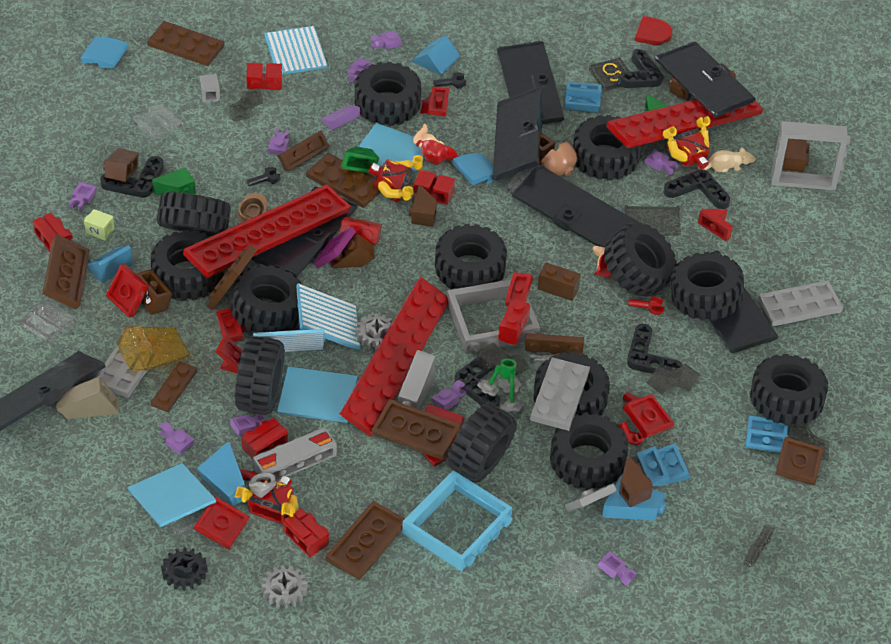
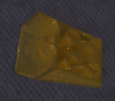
(151, 346)

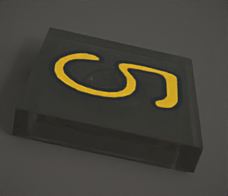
(608, 73)

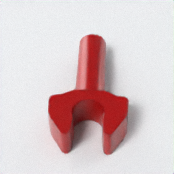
(654, 305)

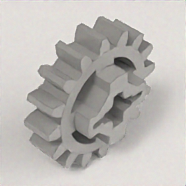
(367, 330)
(274, 590)

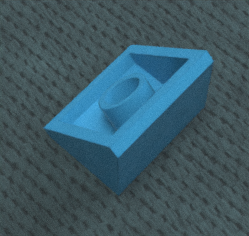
(437, 55)
(109, 263)

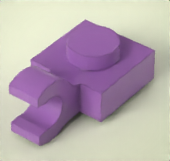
(387, 40)
(356, 68)
(448, 398)
(176, 440)

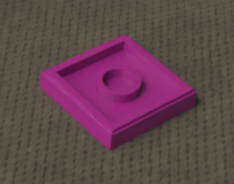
(334, 247)

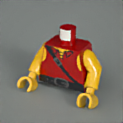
(691, 146)
(394, 177)
(275, 505)

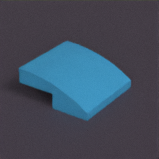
(104, 52)
(583, 97)
(474, 168)
(765, 434)
(663, 465)

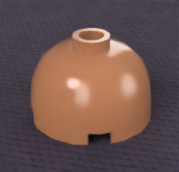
(561, 161)

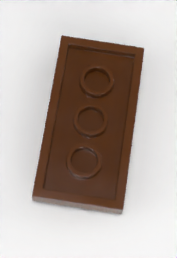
(186, 43)
(347, 183)
(66, 271)
(230, 276)
(416, 429)
(365, 540)

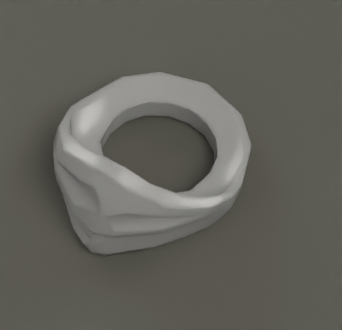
(262, 488)

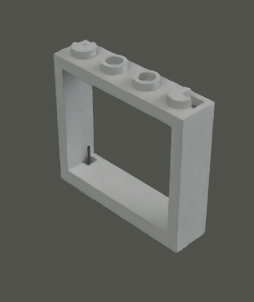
(809, 132)
(479, 294)

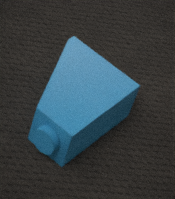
(223, 474)
(648, 510)

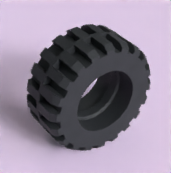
(388, 78)
(599, 161)
(193, 212)
(475, 242)
(640, 259)
(181, 282)
(707, 301)
(260, 315)
(259, 375)
(596, 385)
(785, 405)
(482, 442)
(588, 471)

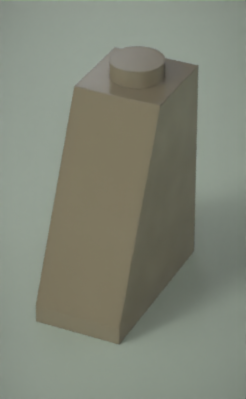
(88, 400)

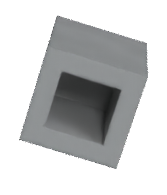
(209, 88)

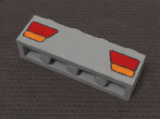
(297, 454)

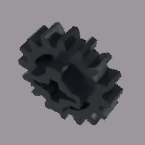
(184, 568)

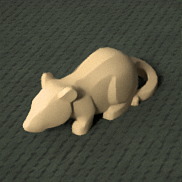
(724, 160)

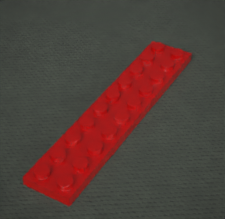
(649, 125)
(267, 230)
(394, 355)

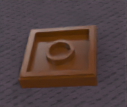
(799, 461)

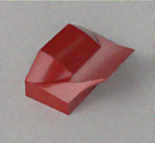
(436, 102)

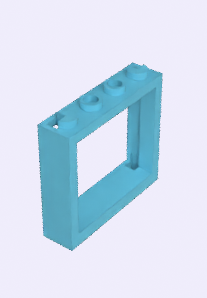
(475, 493)

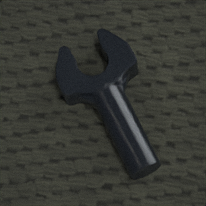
(456, 80)
(267, 176)

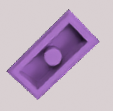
(341, 117)

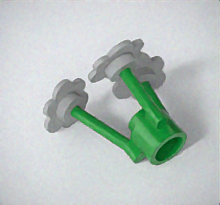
(509, 384)

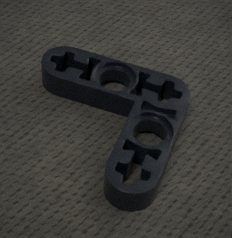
(648, 72)
(137, 185)
(672, 190)
(641, 354)
(472, 381)

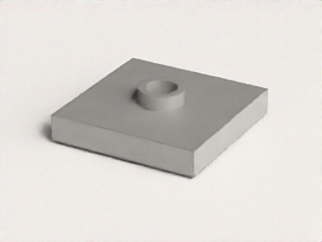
(590, 496)

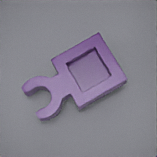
(279, 143)
(660, 161)
(82, 194)
(245, 423)
(615, 567)

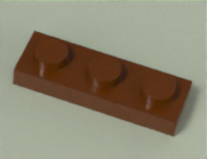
(303, 150)
(554, 343)
(173, 386)

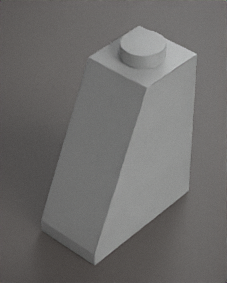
(418, 380)

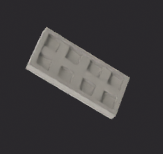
(800, 303)
(119, 376)
(560, 394)

